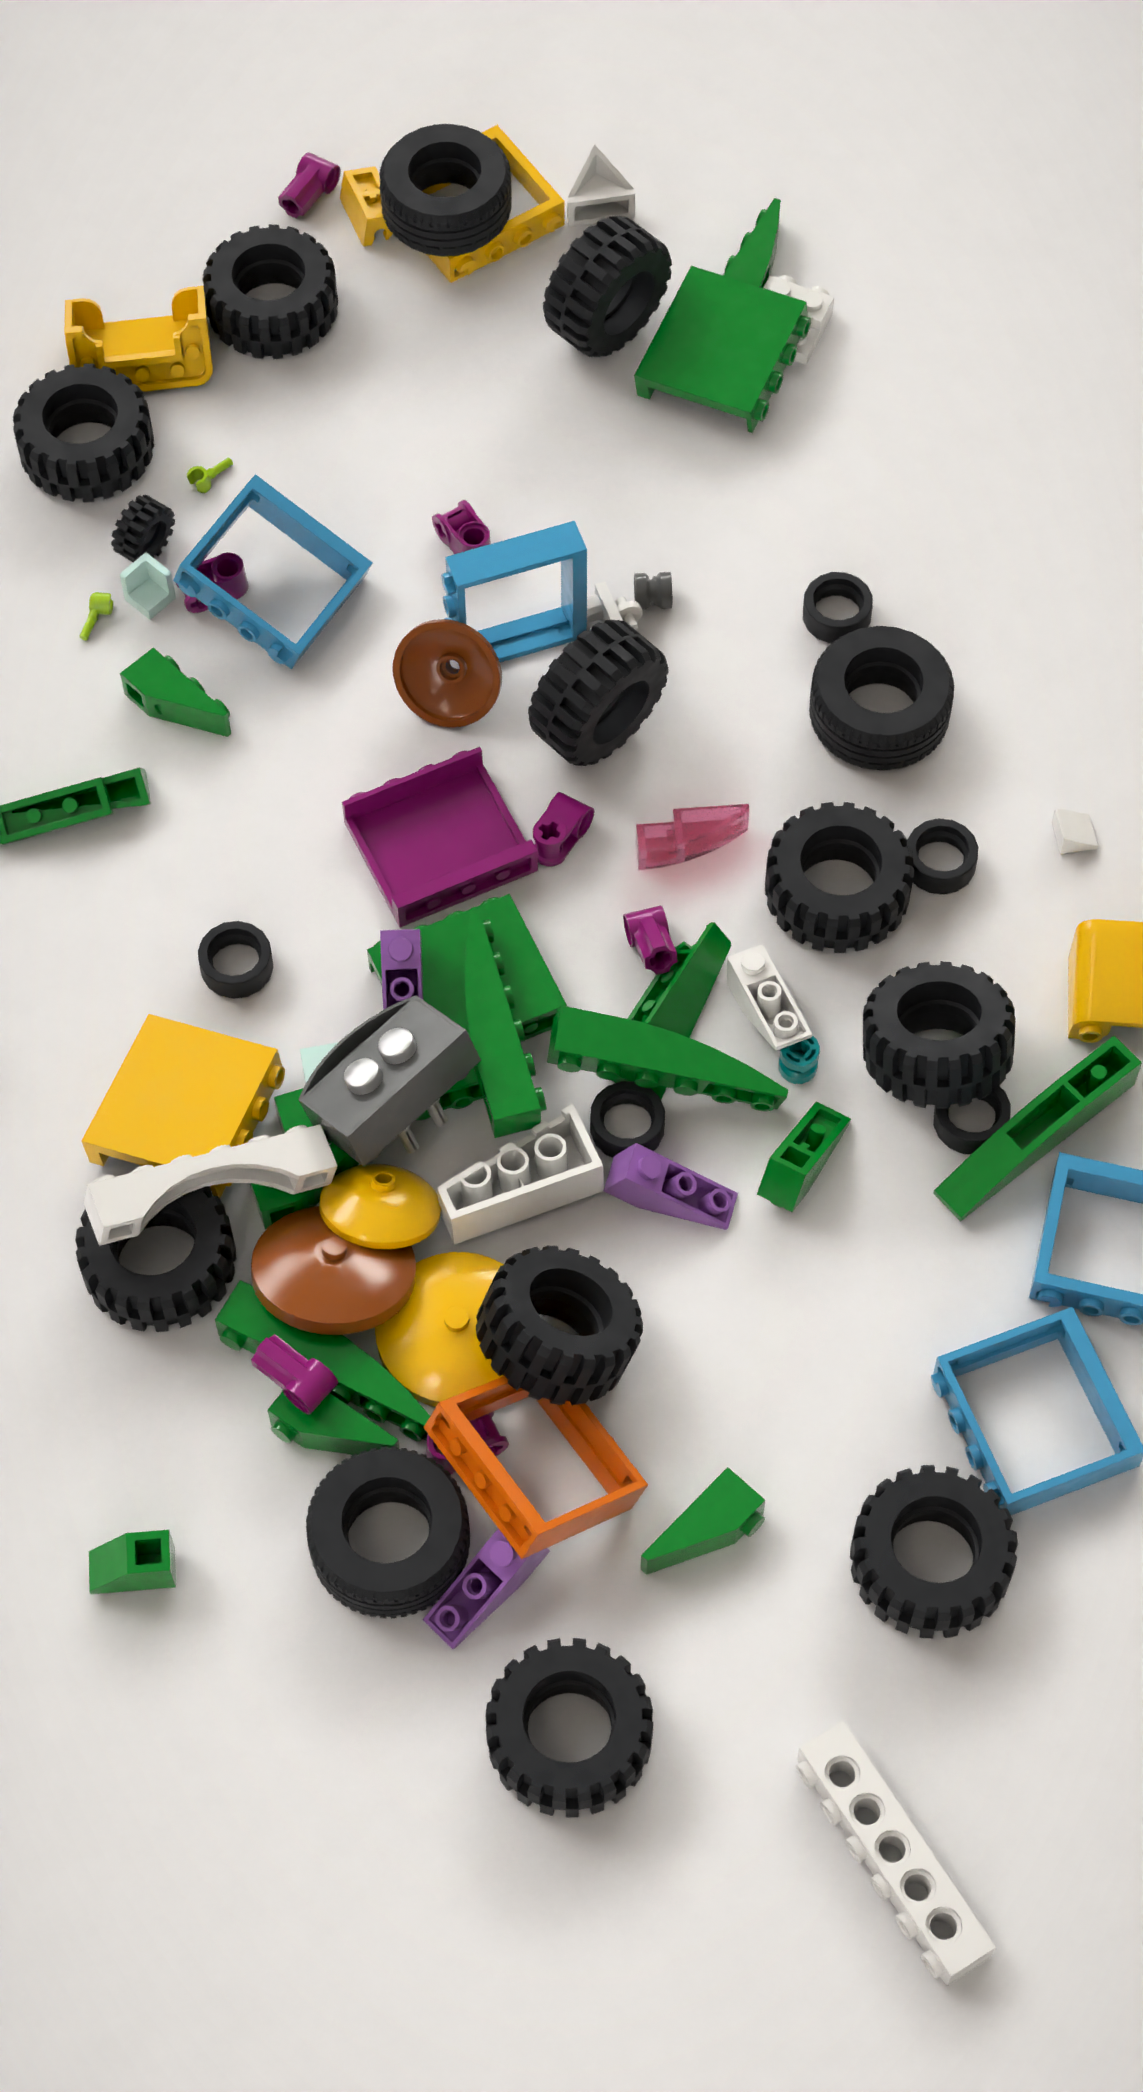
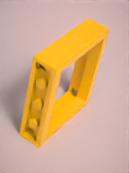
(519, 230)

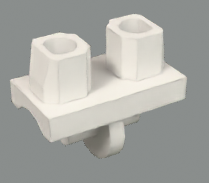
(603, 607)

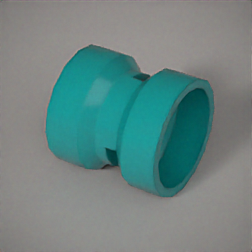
(799, 1067)

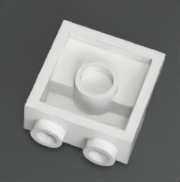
(818, 309)

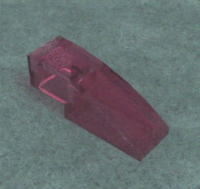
(689, 834)

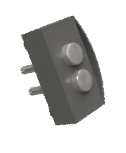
(387, 1078)

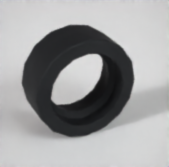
(836, 585)
(948, 832)
(230, 934)
(626, 1093)
(968, 1142)

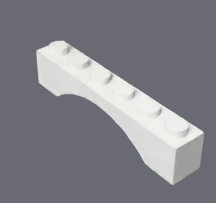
(288, 1161)

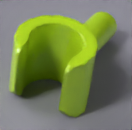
(199, 472)
(98, 604)

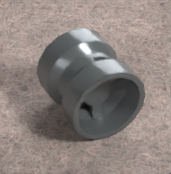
(655, 590)

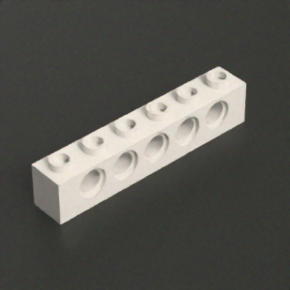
(840, 1751)

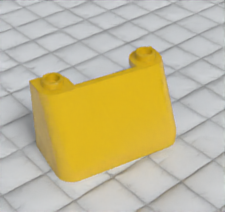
(149, 351)
(1105, 978)

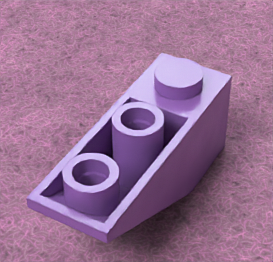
(401, 965)
(668, 1188)
(481, 1589)

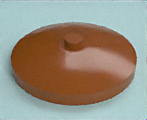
(325, 1282)

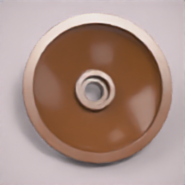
(437, 689)

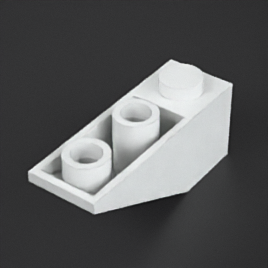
(765, 998)

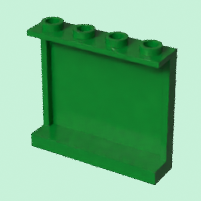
(724, 345)
(525, 970)

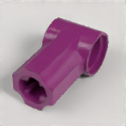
(312, 178)
(650, 935)
(301, 1380)

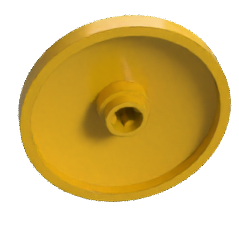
(433, 1337)

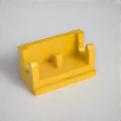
(363, 203)

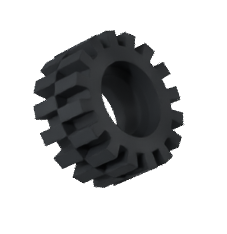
(143, 528)

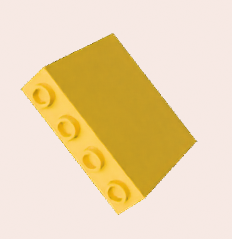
(183, 1096)

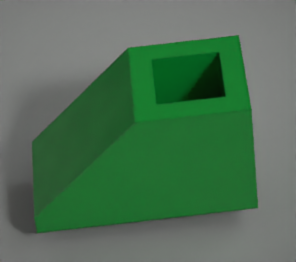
(133, 1563)

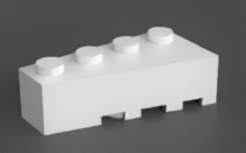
(523, 1180)

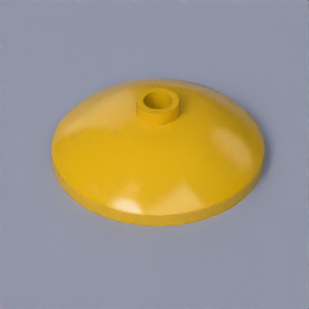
(380, 1206)

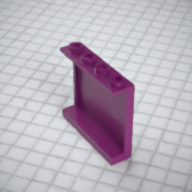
(438, 837)

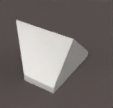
(599, 192)

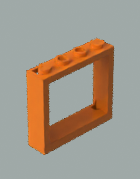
(497, 1490)

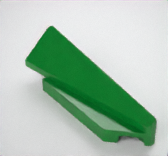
(72, 805)
(678, 996)

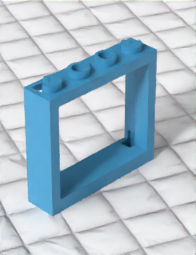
(300, 528)
(514, 556)
(1087, 1297)
(1093, 1379)

